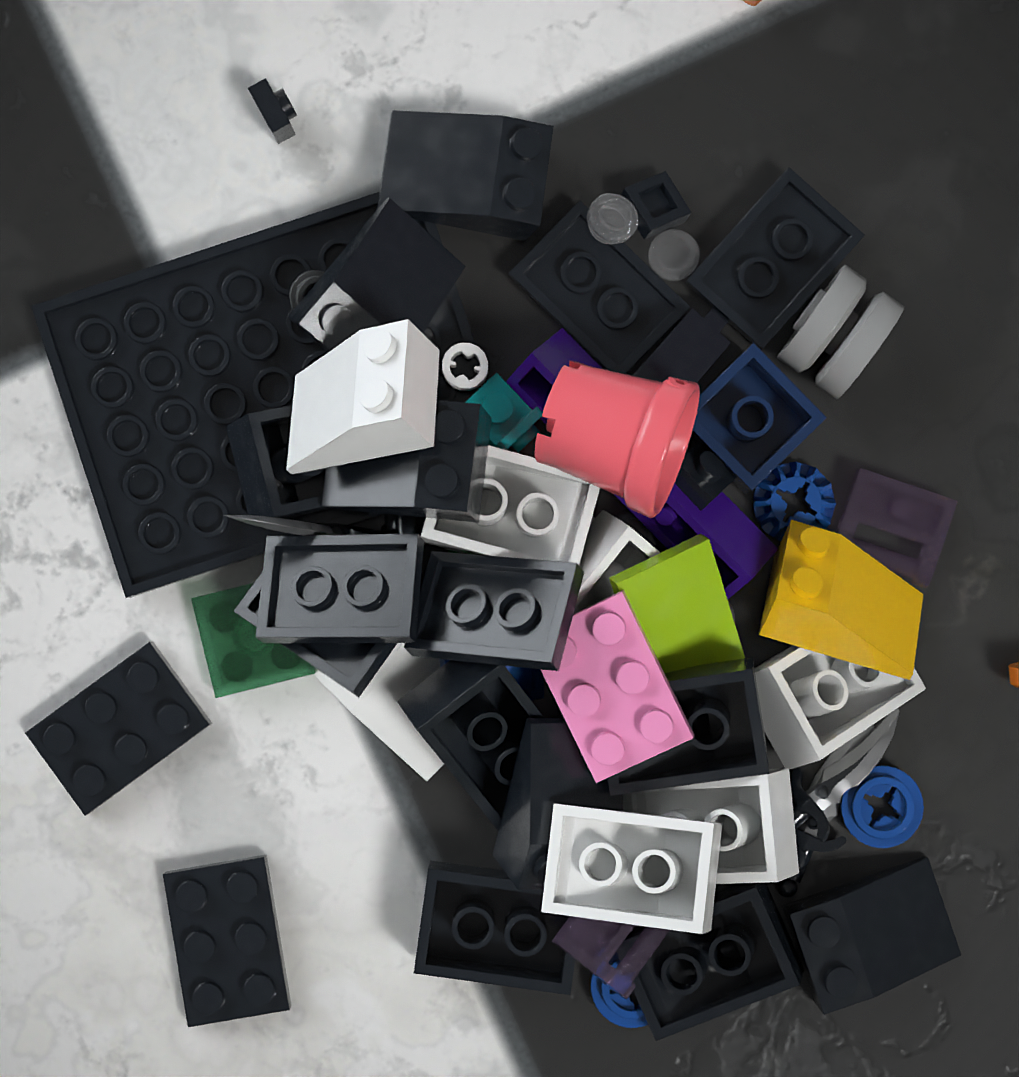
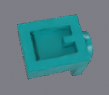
(511, 417)

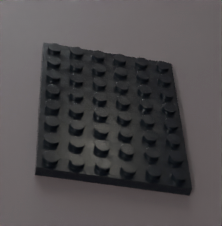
(176, 356)

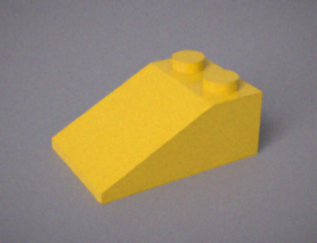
(841, 602)

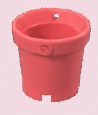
(619, 432)

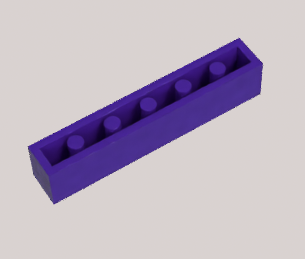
(735, 540)

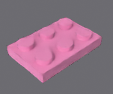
(615, 690)

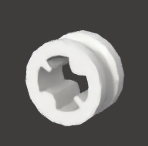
(461, 382)

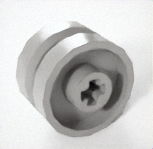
(844, 335)

